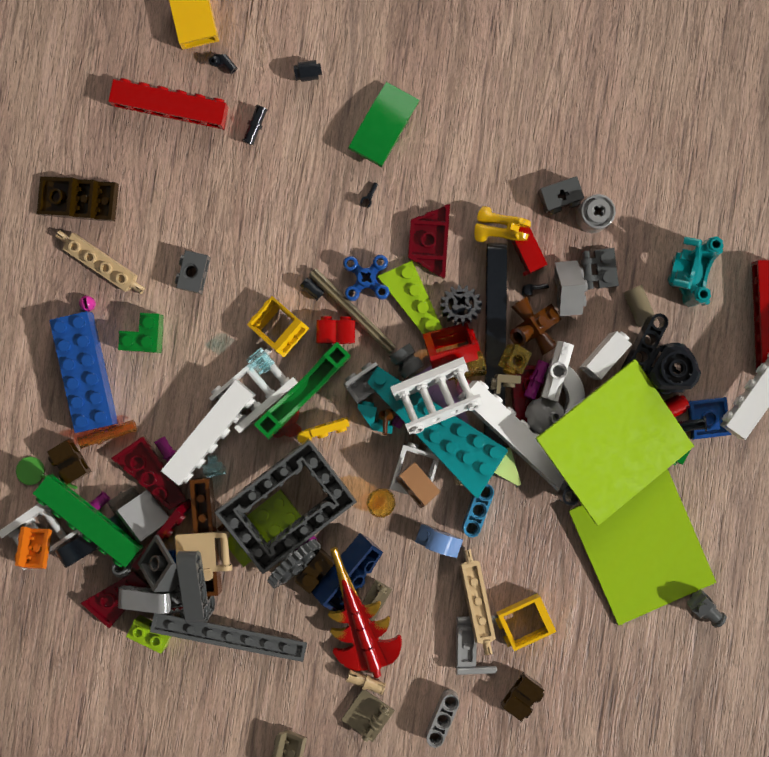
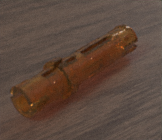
(100, 436)

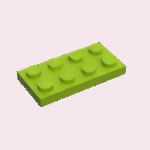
(269, 520)

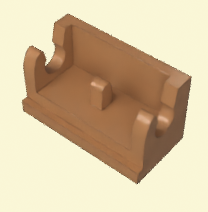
(418, 485)

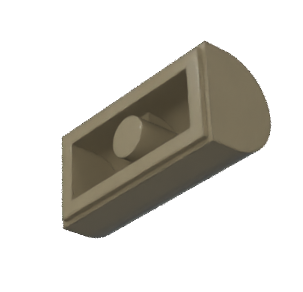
(639, 304)

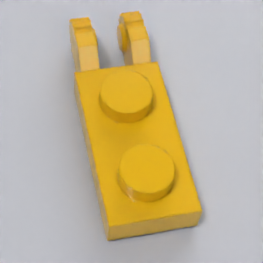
(322, 430)

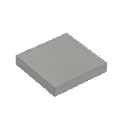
(142, 516)

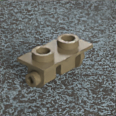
(378, 592)

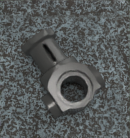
(705, 608)

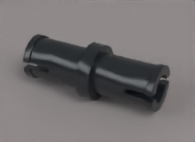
(255, 125)

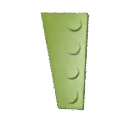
(412, 297)

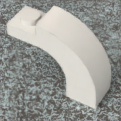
(572, 386)

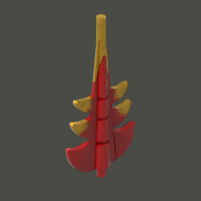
(367, 649)

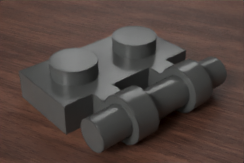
(605, 268)

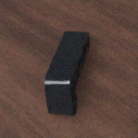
(79, 548)

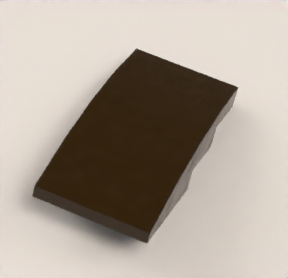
(77, 198)

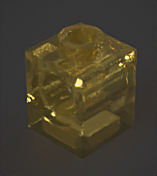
(521, 356)

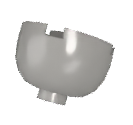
(542, 414)

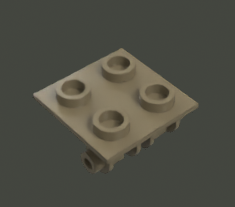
(367, 715)

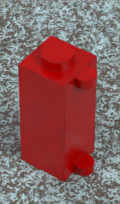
(529, 252)

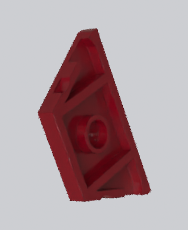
(430, 240)

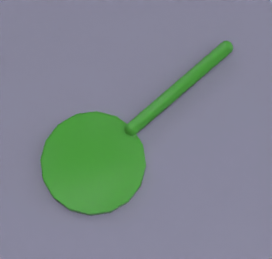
(31, 471)

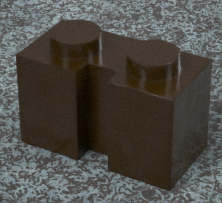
(69, 461)
(309, 576)
(522, 696)

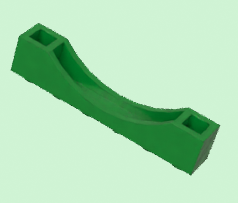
(303, 391)

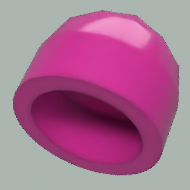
(90, 303)

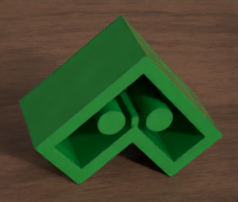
(147, 339)

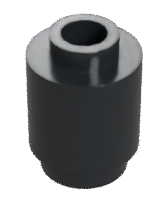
(307, 70)

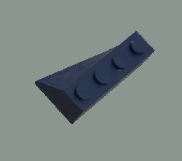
(358, 561)

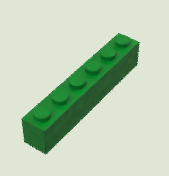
(88, 520)

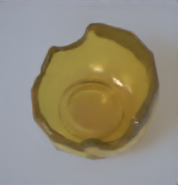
(380, 502)

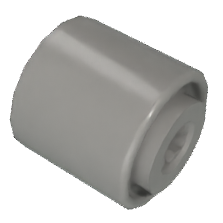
(585, 213)

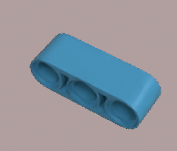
(478, 519)

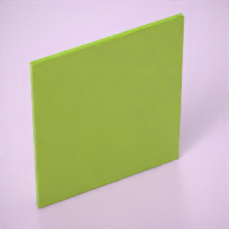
(615, 442)
(645, 551)

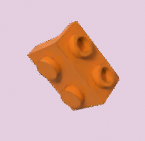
(33, 548)

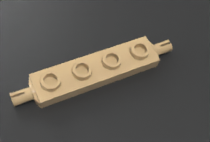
(100, 262)
(477, 602)

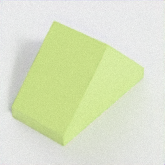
(507, 468)

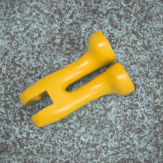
(511, 232)

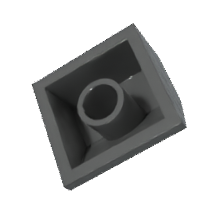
(159, 567)

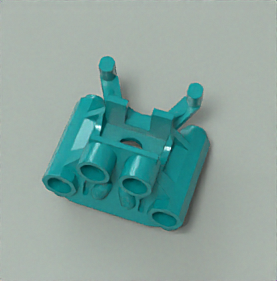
(692, 269)

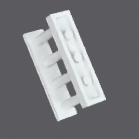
(439, 377)
(272, 396)
(28, 520)

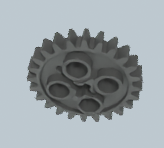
(294, 563)

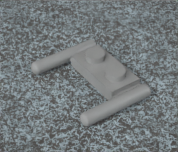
(467, 649)

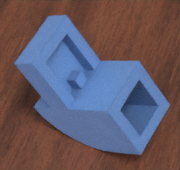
(439, 541)

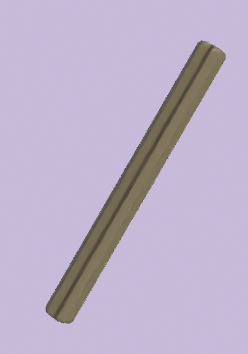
(358, 316)

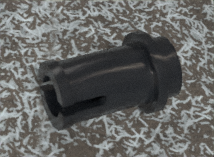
(311, 288)

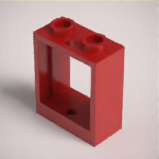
(451, 336)

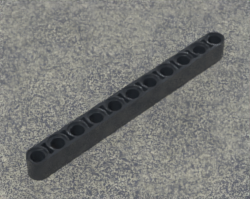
(495, 319)
(647, 352)

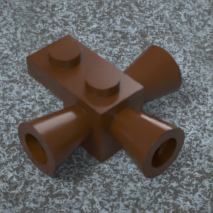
(534, 325)

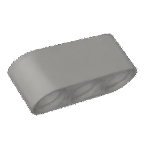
(144, 600)
(437, 726)

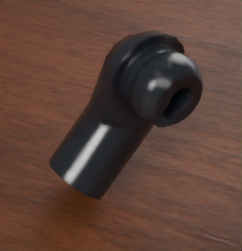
(222, 60)

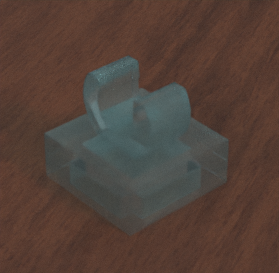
(260, 361)
(214, 467)

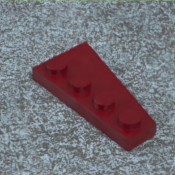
(146, 467)
(168, 528)

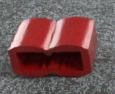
(334, 331)

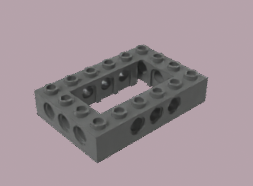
(269, 553)

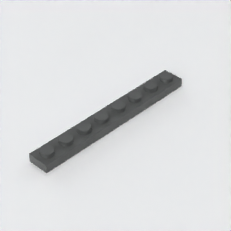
(229, 637)

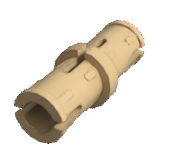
(365, 682)

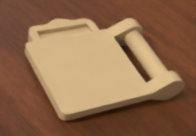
(206, 545)

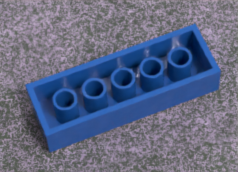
(83, 372)

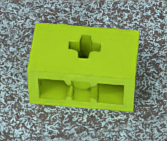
(141, 634)

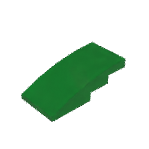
(383, 124)

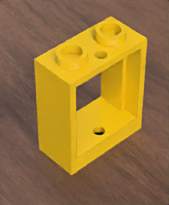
(289, 336)
(531, 637)

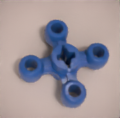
(360, 285)

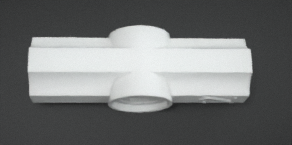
(560, 358)

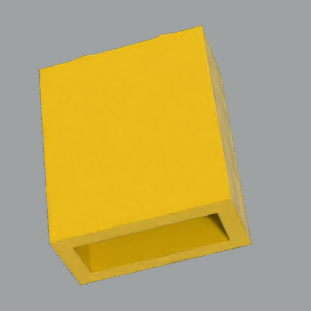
(194, 22)

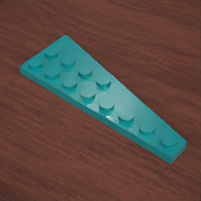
(456, 444)

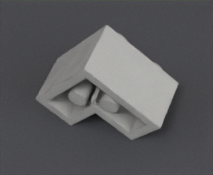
(570, 288)

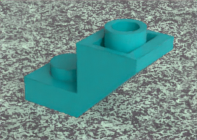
(369, 414)

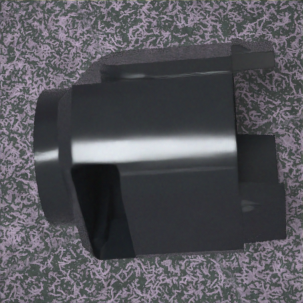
(665, 375)

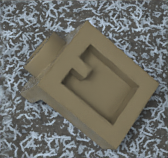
(507, 380)

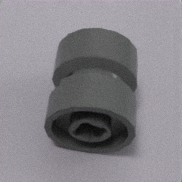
(406, 361)

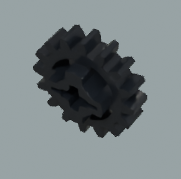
(460, 303)

